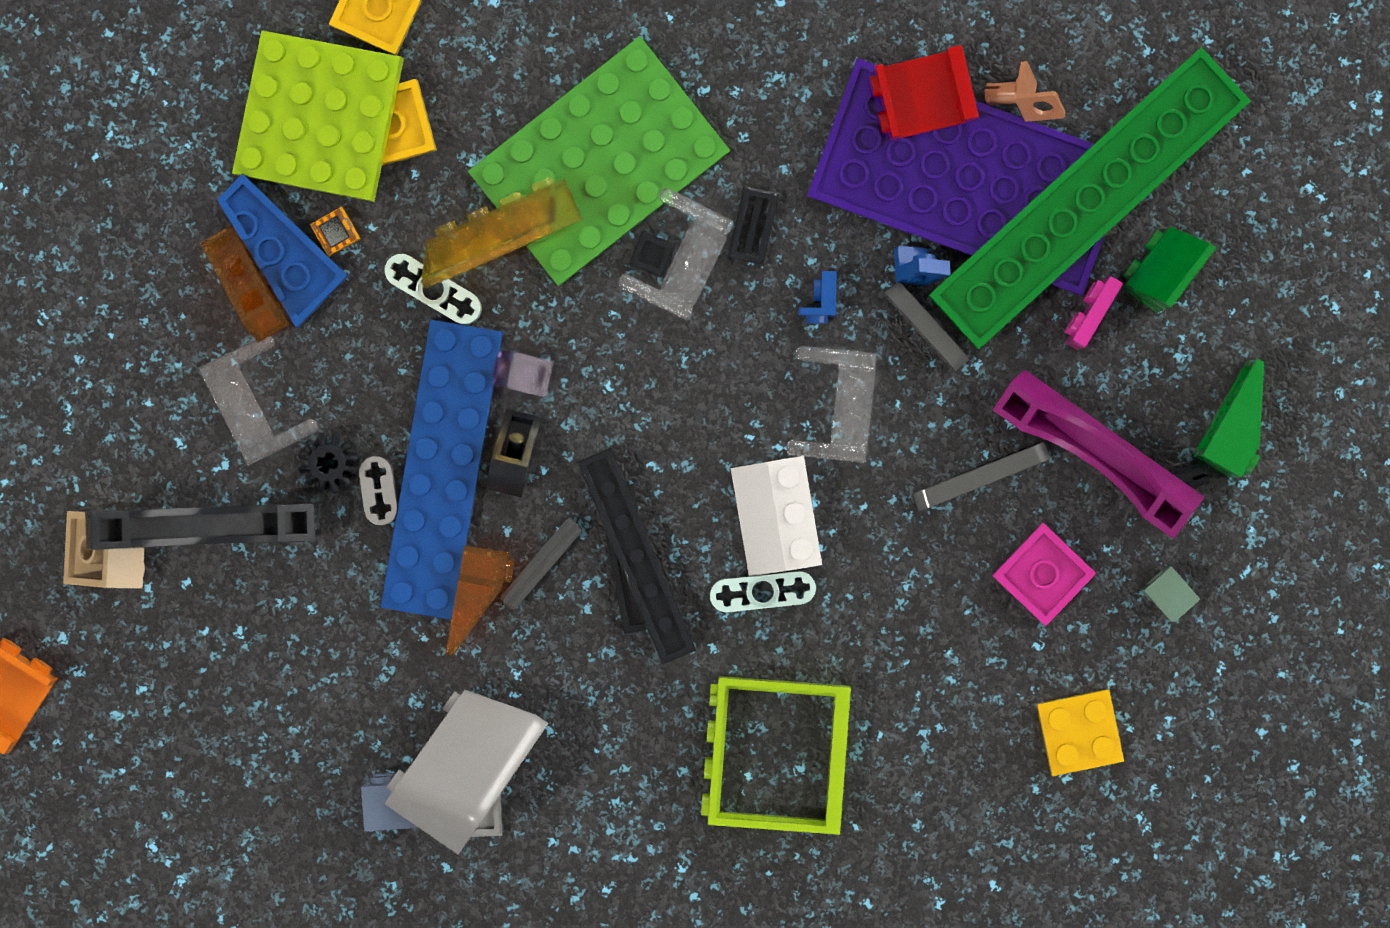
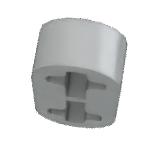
(387, 488)

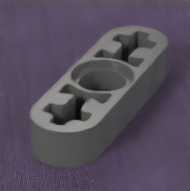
(926, 326)

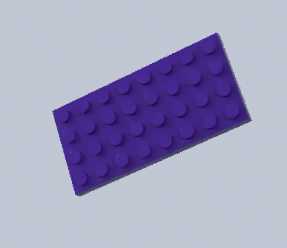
(944, 183)

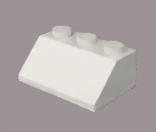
(776, 516)

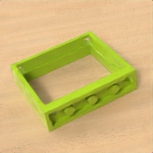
(714, 765)

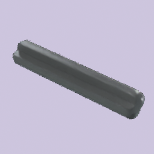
(541, 563)

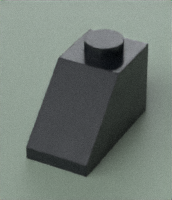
(513, 453)

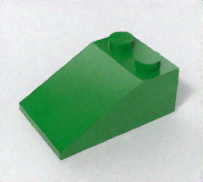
(1166, 268)
(1236, 428)

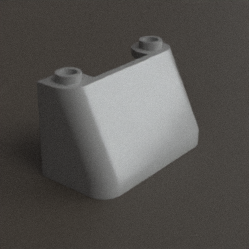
(464, 767)

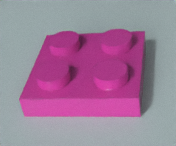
(1099, 300)
(1043, 574)

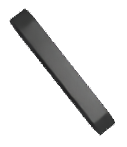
(981, 476)

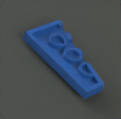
(287, 257)

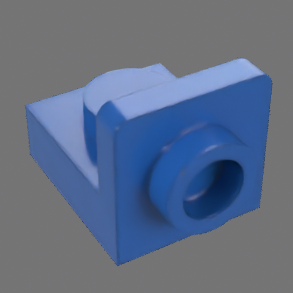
(918, 266)
(825, 292)

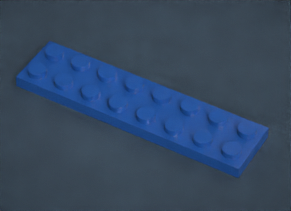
(441, 469)

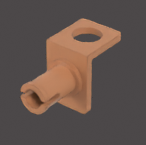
(1024, 94)

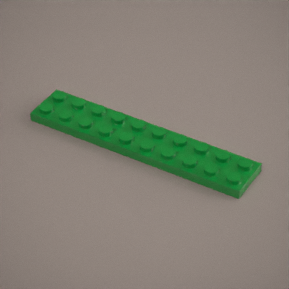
(1089, 198)

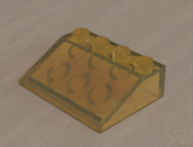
(498, 232)

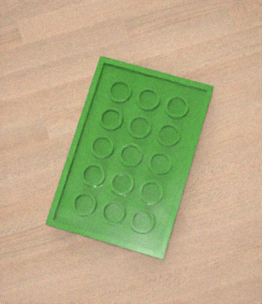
(615, 145)

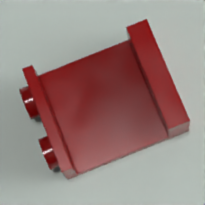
(924, 94)

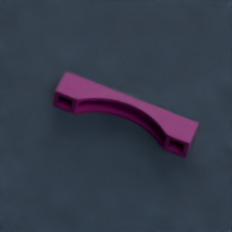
(1149, 486)

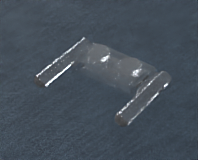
(692, 261)
(851, 405)
(241, 408)

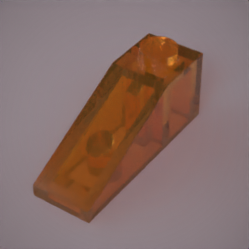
(244, 284)
(479, 584)

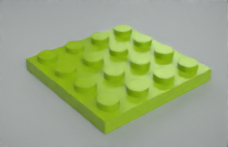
(318, 115)

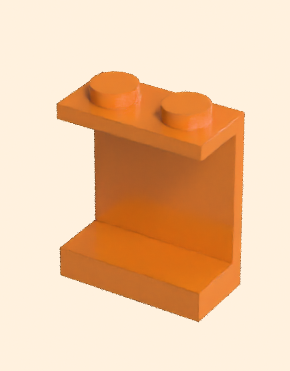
(22, 692)

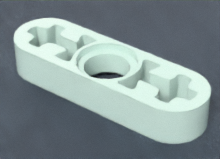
(452, 311)
(789, 579)

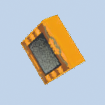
(335, 231)

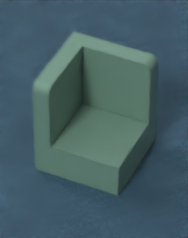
(1170, 593)

